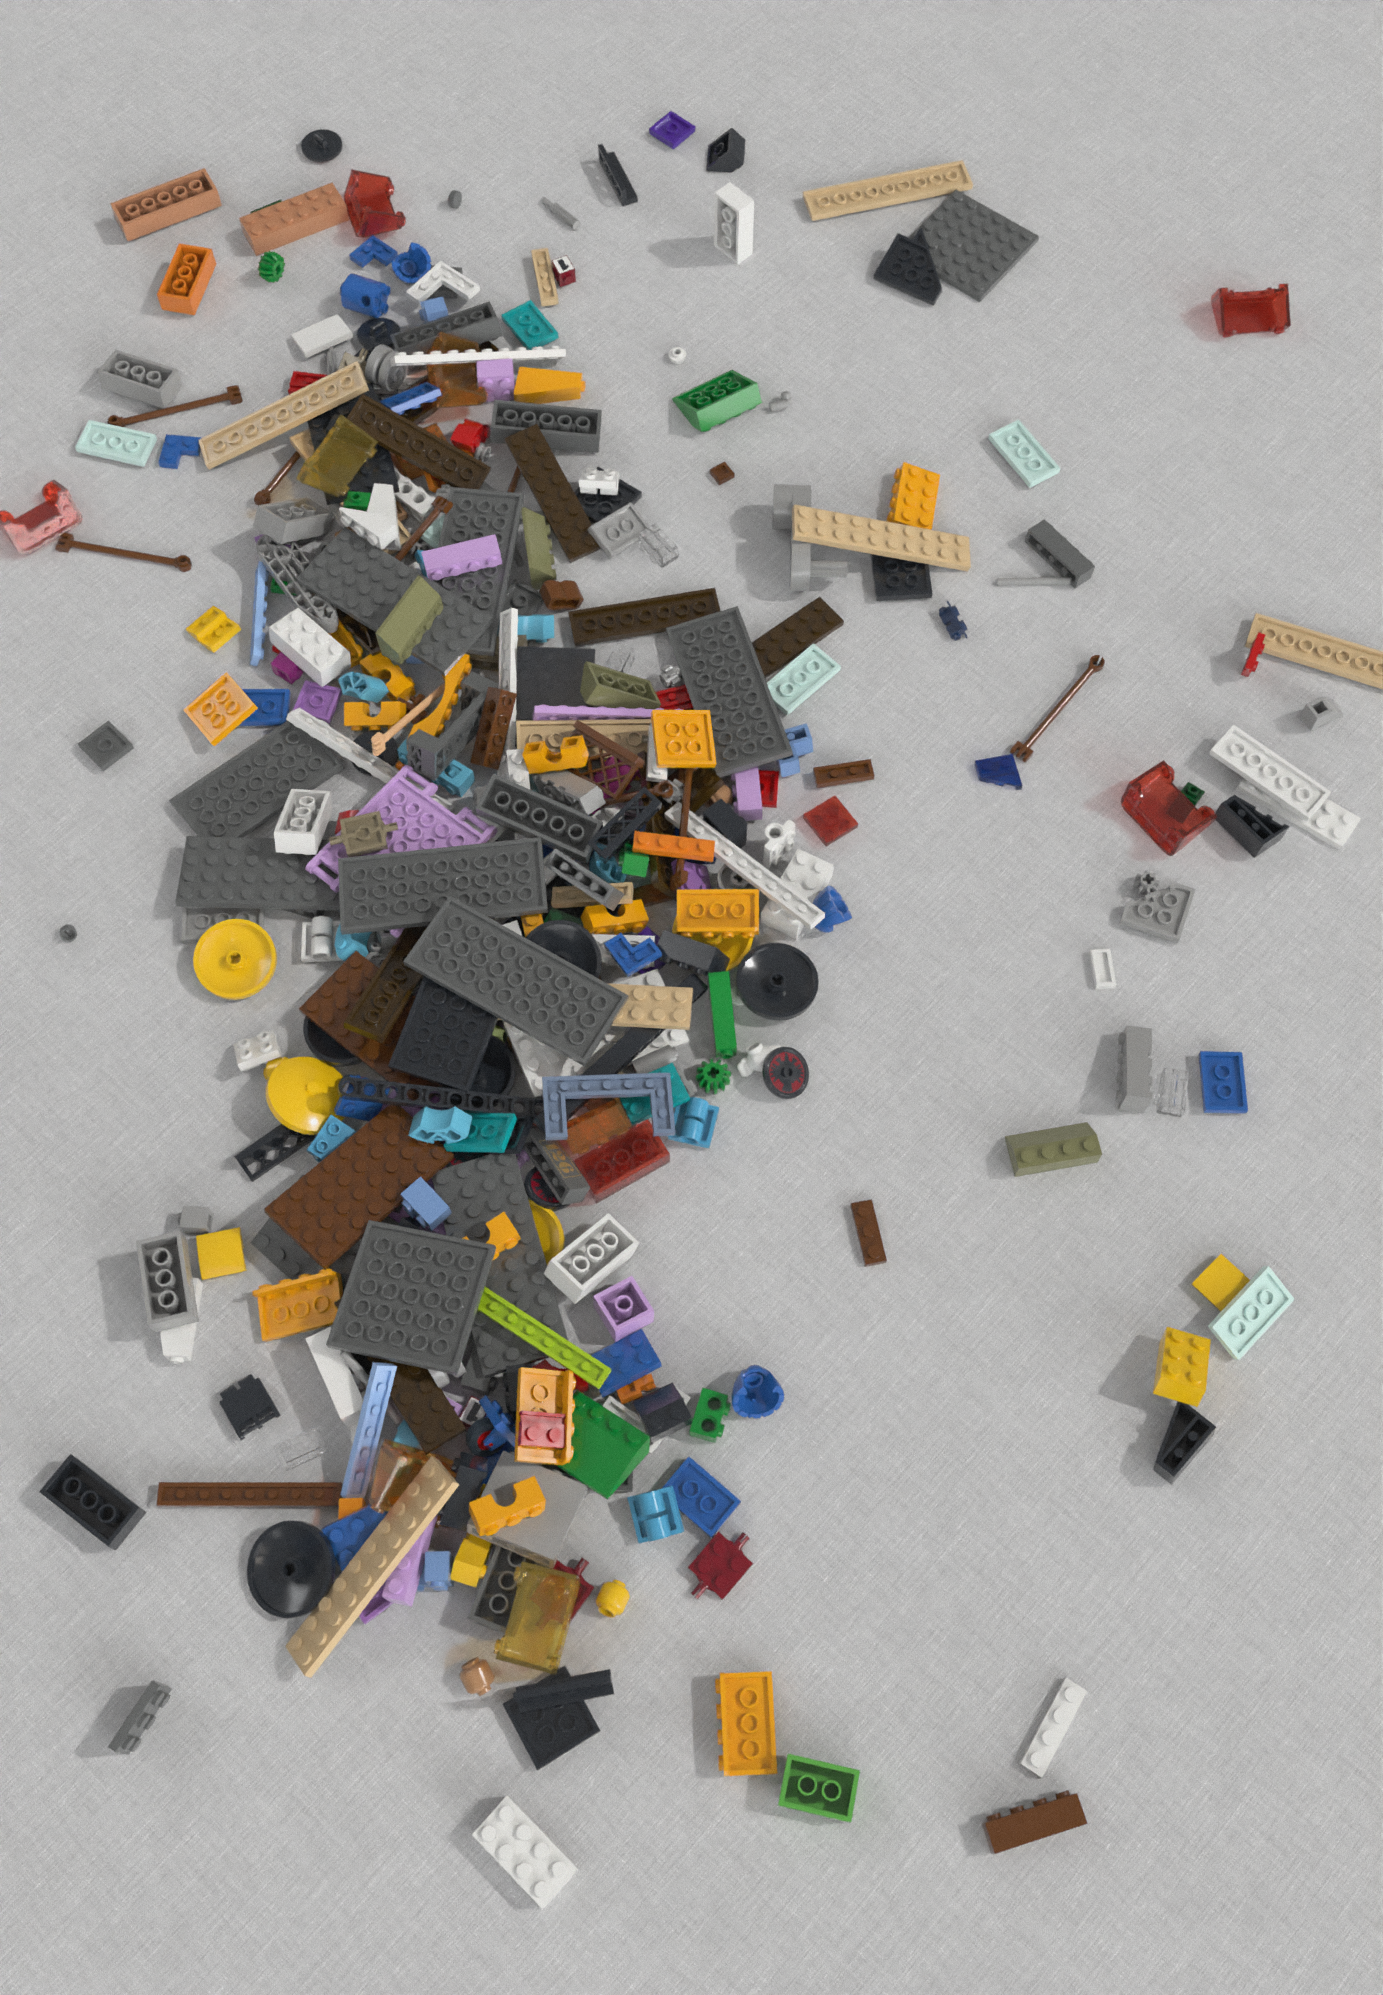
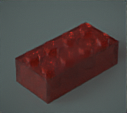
(622, 1161)

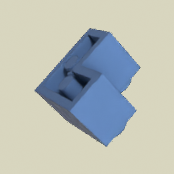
(433, 309)
(801, 744)
(424, 1204)
(436, 1571)

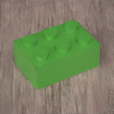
(818, 1788)

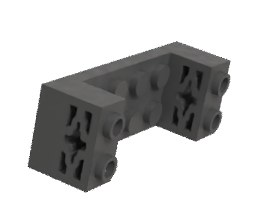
(432, 754)

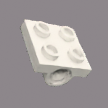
(605, 480)
(777, 841)
(319, 940)
(256, 1050)

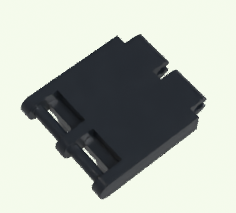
(248, 1405)

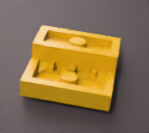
(213, 629)
(221, 1253)
(1220, 1282)

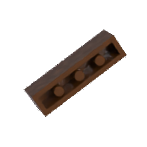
(1034, 1822)

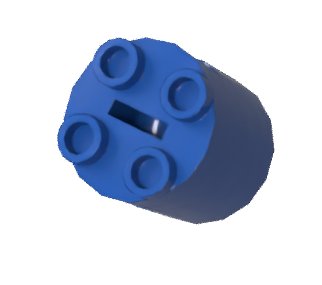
(364, 295)

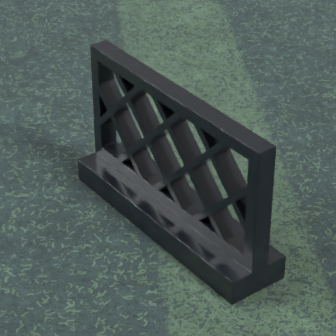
(564, 1691)

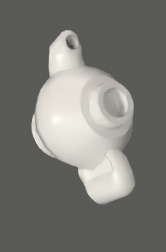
(755, 1058)

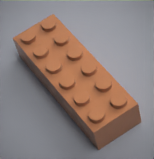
(166, 204)
(294, 219)

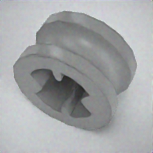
(483, 452)

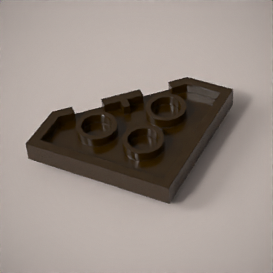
(704, 785)

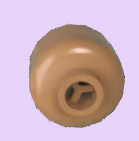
(724, 793)
(477, 1676)

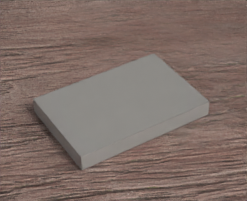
(618, 530)

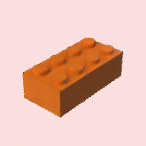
(186, 279)

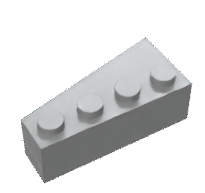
(569, 790)
(1133, 1076)

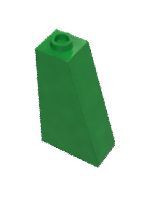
(722, 1014)

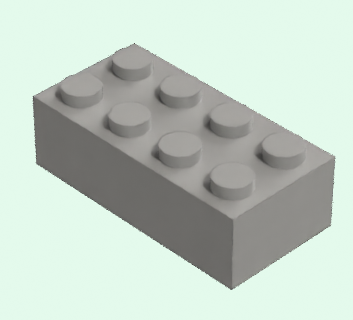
(139, 378)
(293, 520)
(167, 1281)

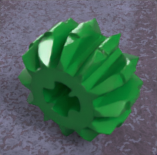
(271, 266)
(721, 1073)

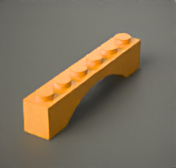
(435, 721)

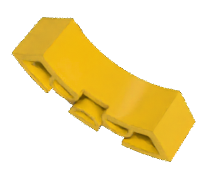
(471, 1558)

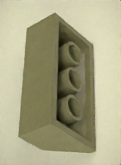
(538, 548)
(409, 621)
(616, 689)
(1053, 1149)

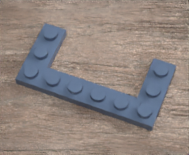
(558, 1088)

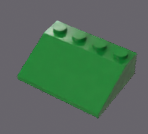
(718, 400)
(603, 1447)

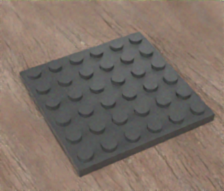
(973, 244)
(412, 1297)

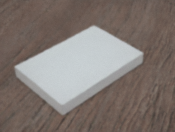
(321, 335)

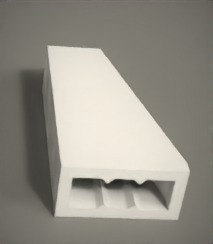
(384, 503)
(179, 1341)

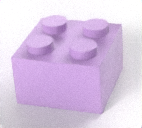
(497, 378)
(623, 1308)

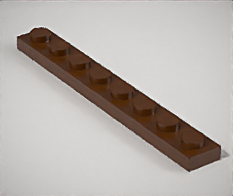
(249, 1494)

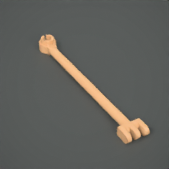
(379, 739)

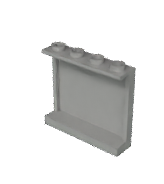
(538, 1536)

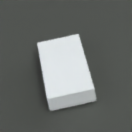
(1102, 969)

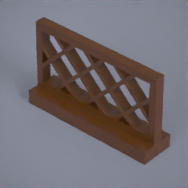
(611, 748)

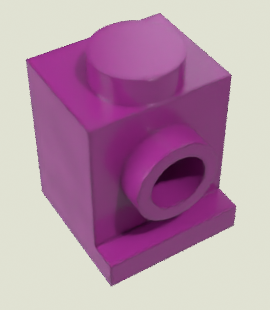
(286, 669)

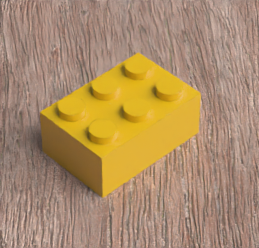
(1182, 1366)

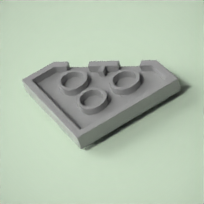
(1160, 912)

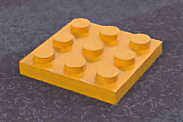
(220, 709)
(683, 739)

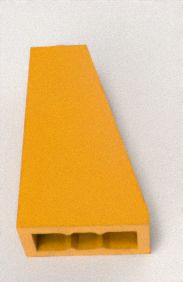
(547, 386)

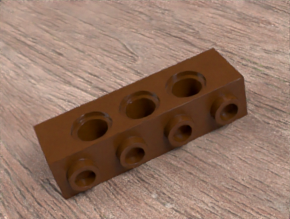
(493, 728)

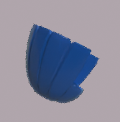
(412, 265)
(834, 908)
(756, 1393)

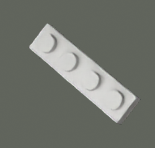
(1053, 1727)

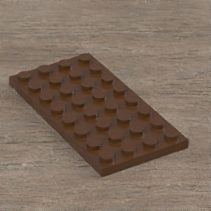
(333, 1004)
(356, 1184)

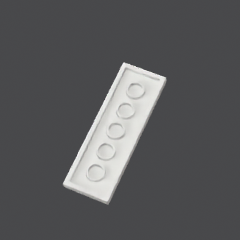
(1270, 773)
(1328, 823)

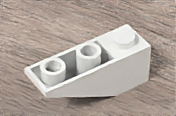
(372, 526)

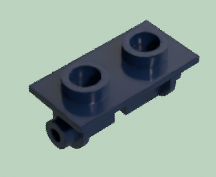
(957, 628)

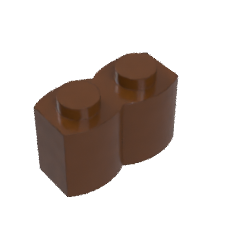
(561, 595)

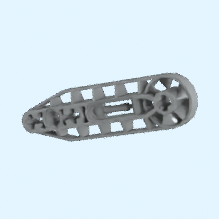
(282, 558)

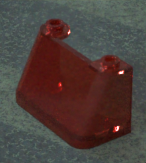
(370, 204)
(1251, 311)
(44, 521)
(1164, 810)

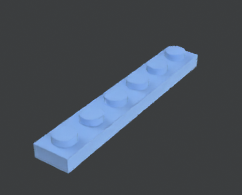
(258, 620)
(368, 1430)

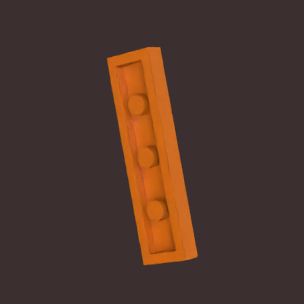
(673, 846)

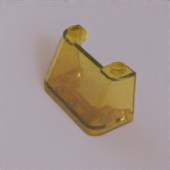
(338, 458)
(539, 1618)

